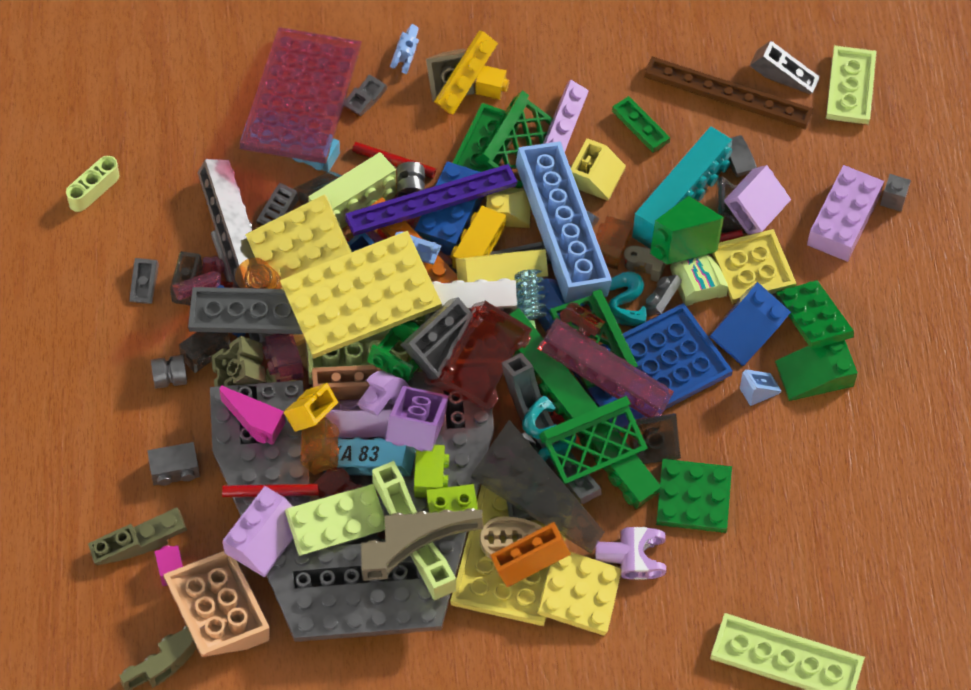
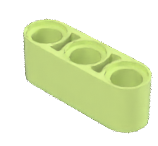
(88, 192)

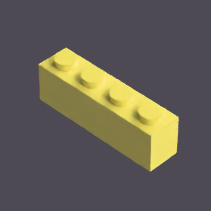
(501, 265)

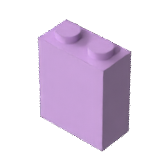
(757, 200)

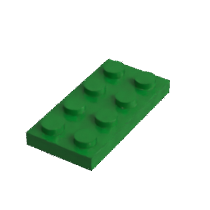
(477, 135)
(815, 314)

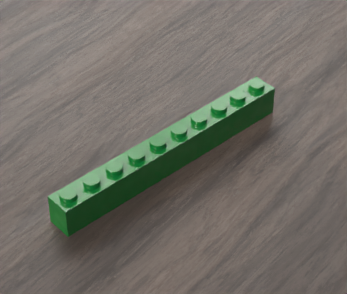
(572, 401)

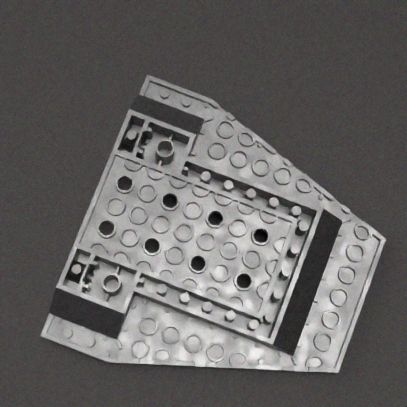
(326, 589)

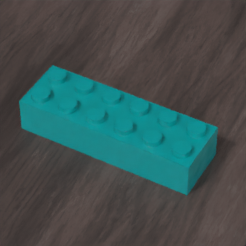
(689, 178)

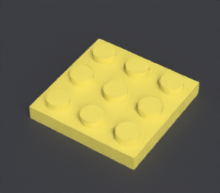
(752, 261)
(580, 593)

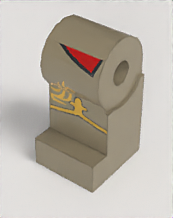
(641, 260)

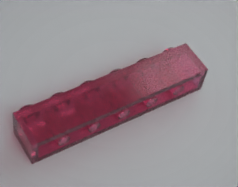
(605, 369)

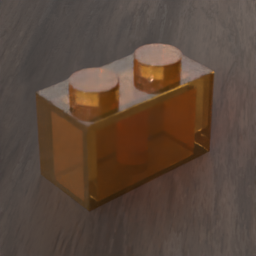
(613, 240)
(320, 446)

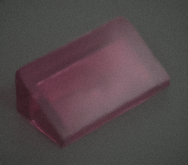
(184, 289)

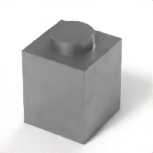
(895, 192)

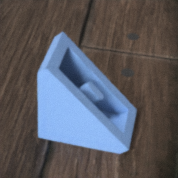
(758, 386)

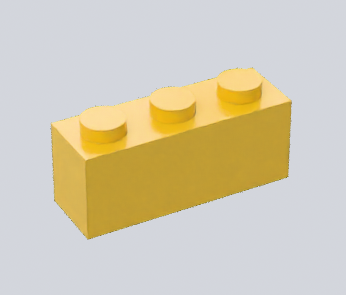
(481, 236)

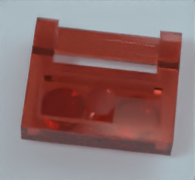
(587, 322)

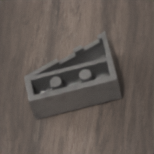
(436, 338)

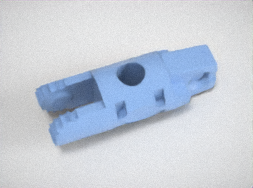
(406, 48)

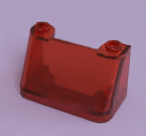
(479, 355)

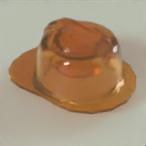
(257, 274)

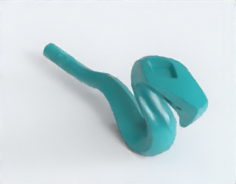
(635, 288)
(529, 427)

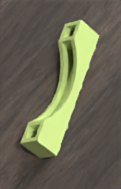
(428, 560)

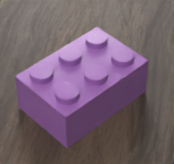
(416, 418)

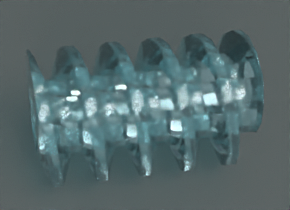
(528, 293)

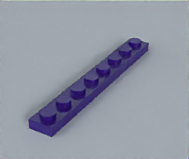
(430, 200)

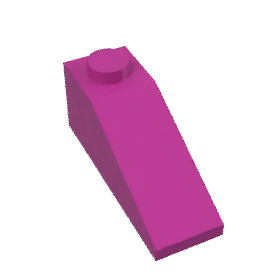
(258, 418)

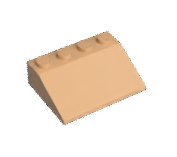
(218, 605)

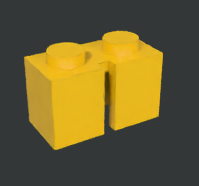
(310, 407)

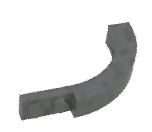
(524, 393)

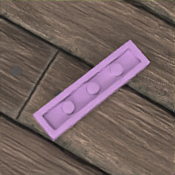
(566, 114)

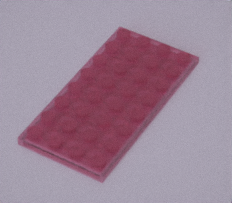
(301, 95)

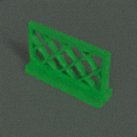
(506, 125)
(612, 334)
(588, 420)

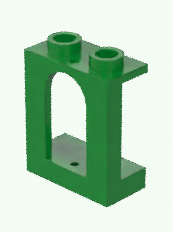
(381, 358)

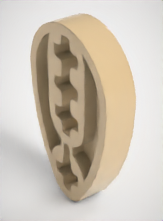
(504, 527)

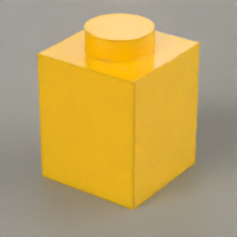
(491, 82)

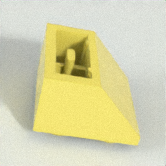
(597, 169)

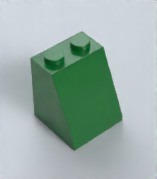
(686, 232)

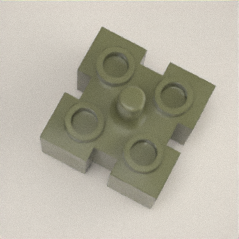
(239, 364)

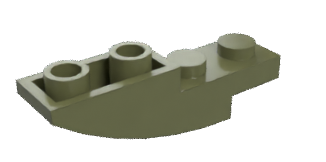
(137, 540)
(158, 667)

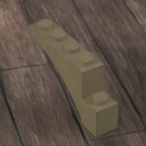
(411, 532)

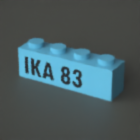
(363, 456)

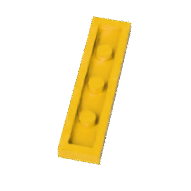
(466, 72)

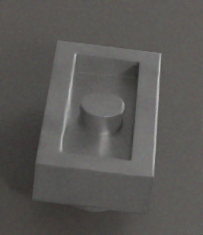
(662, 294)

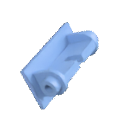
(427, 250)

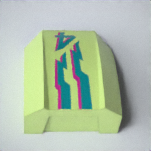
(700, 279)

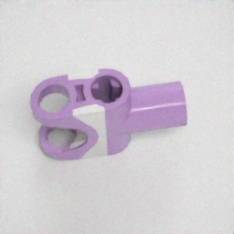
(631, 553)

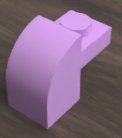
(382, 390)

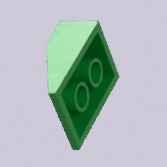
(817, 370)

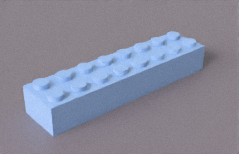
(562, 221)

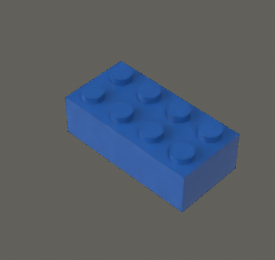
(448, 224)

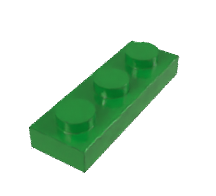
(641, 124)

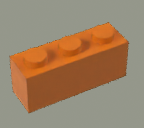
(530, 554)

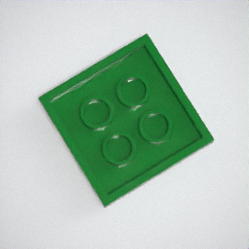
(694, 495)

